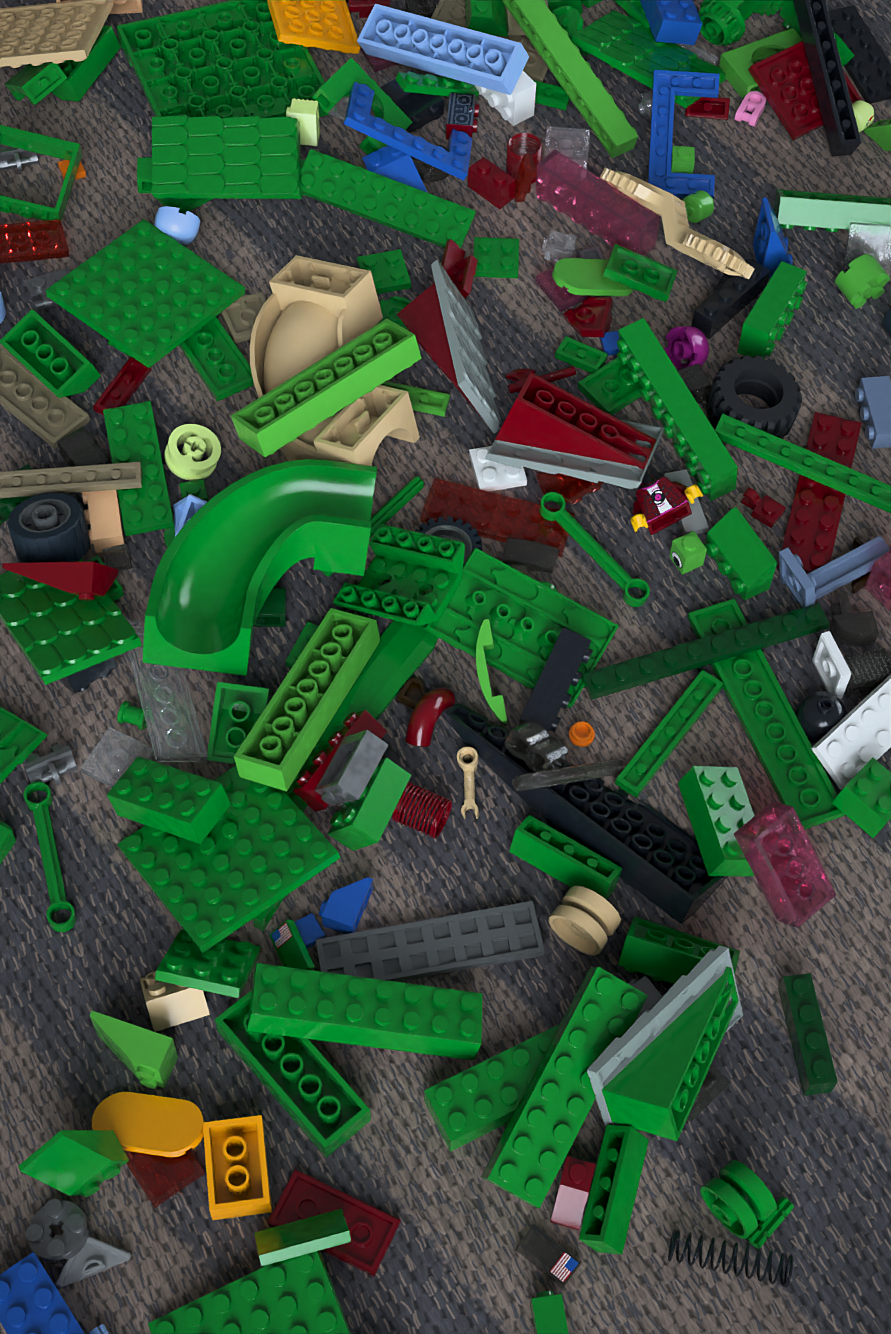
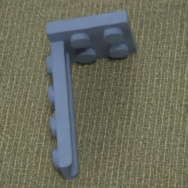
(814, 585)

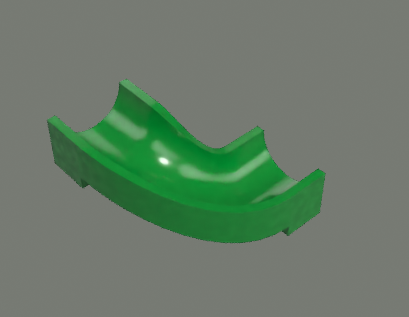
(241, 546)

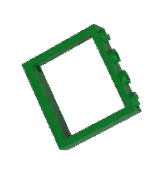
(46, 146)

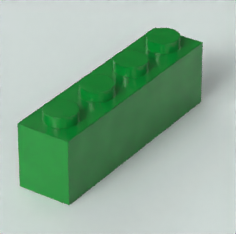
(564, 858)
(614, 1189)

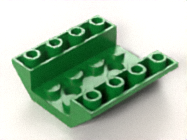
(413, 565)

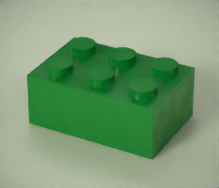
(364, 820)

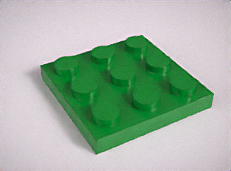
(218, 970)

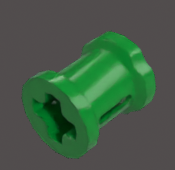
(131, 715)

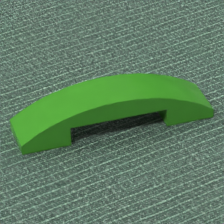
(485, 642)

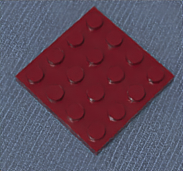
(790, 90)

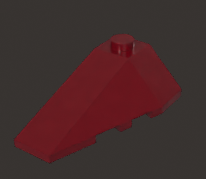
(78, 578)

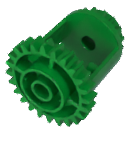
(725, 19)

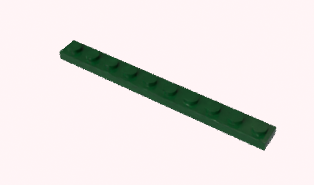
(704, 651)

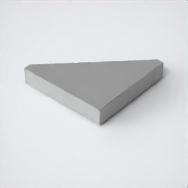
(92, 1259)

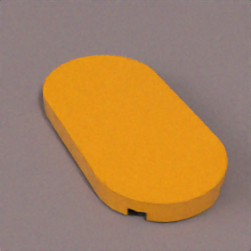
(150, 1123)

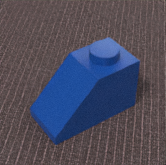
(346, 906)

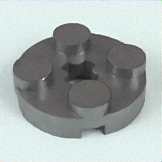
(46, 1220)

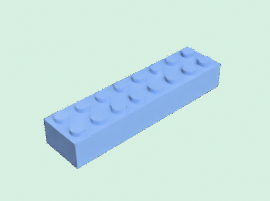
(443, 49)

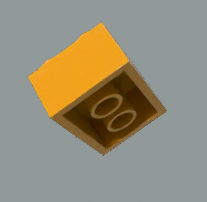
(236, 1167)

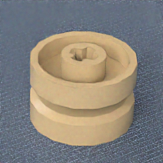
(584, 920)

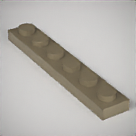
(71, 479)

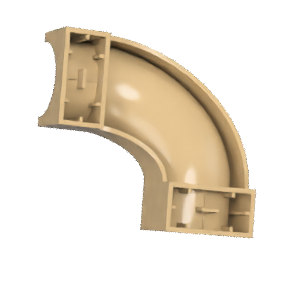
(306, 318)

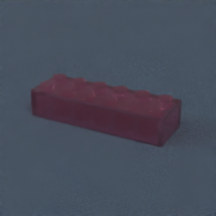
(595, 204)

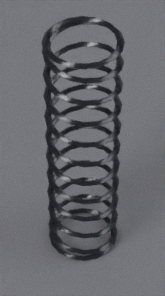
(675, 1242)

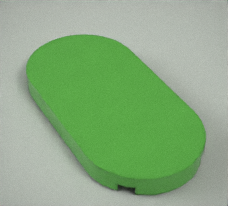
(587, 278)

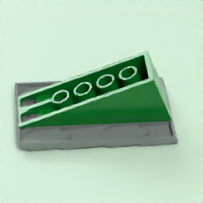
(663, 1058)

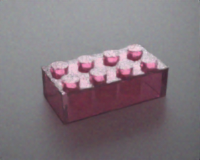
(785, 864)

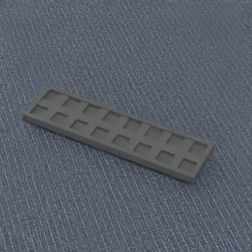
(435, 945)

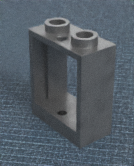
(351, 768)

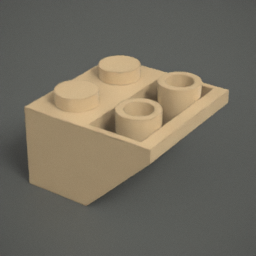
(172, 1003)

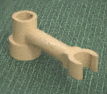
(463, 756)

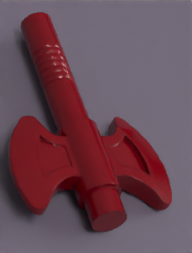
(521, 375)

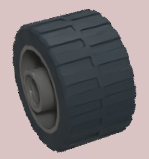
(49, 529)

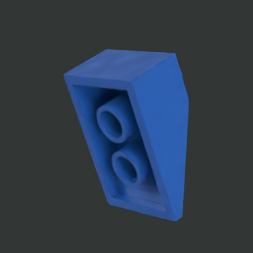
(395, 166)
(769, 241)

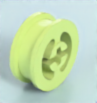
(196, 441)

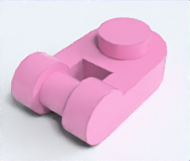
(754, 103)

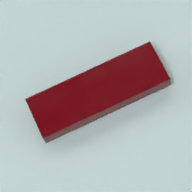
(122, 386)

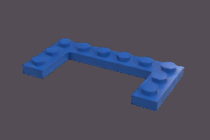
(665, 87)
(453, 161)

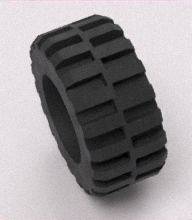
(760, 379)

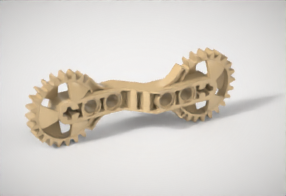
(676, 224)

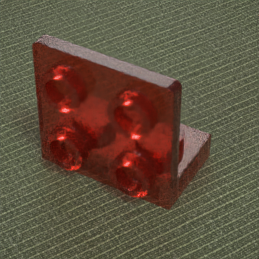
(569, 487)

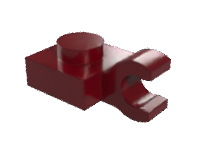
(765, 509)

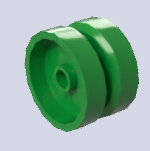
(738, 1199)

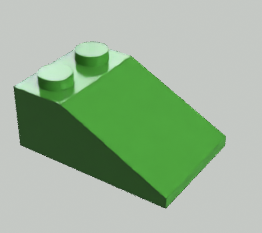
(142, 1051)

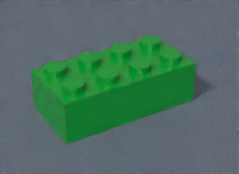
(773, 311)
(169, 799)
(716, 810)

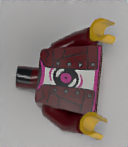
(662, 503)

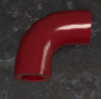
(426, 715)

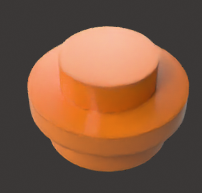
(581, 734)

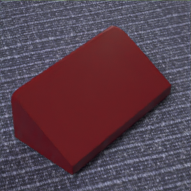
(709, 108)

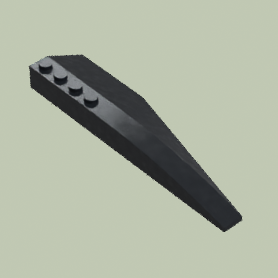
(648, 847)

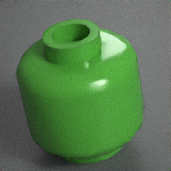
(698, 206)

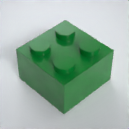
(867, 798)

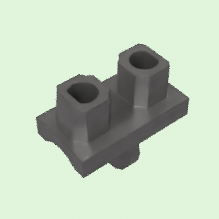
(16, 158)
(50, 766)

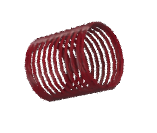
(511, 160)
(435, 828)

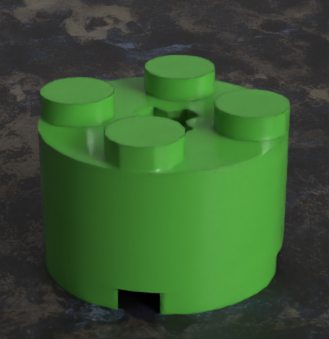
(862, 280)

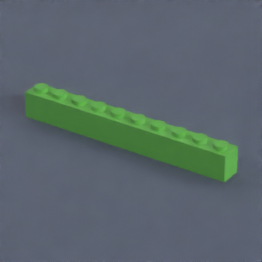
(574, 75)

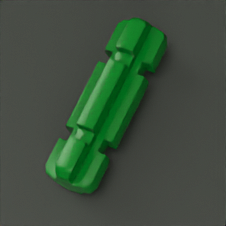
(767, 1227)

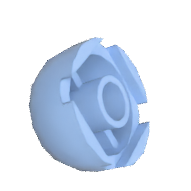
(177, 225)

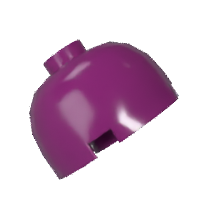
(687, 343)

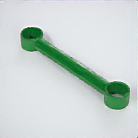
(594, 550)
(49, 856)

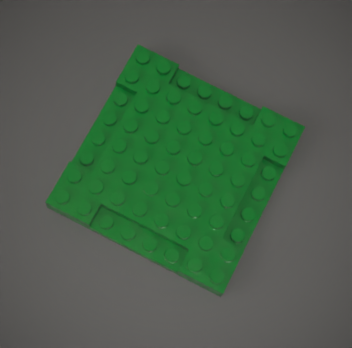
(218, 62)

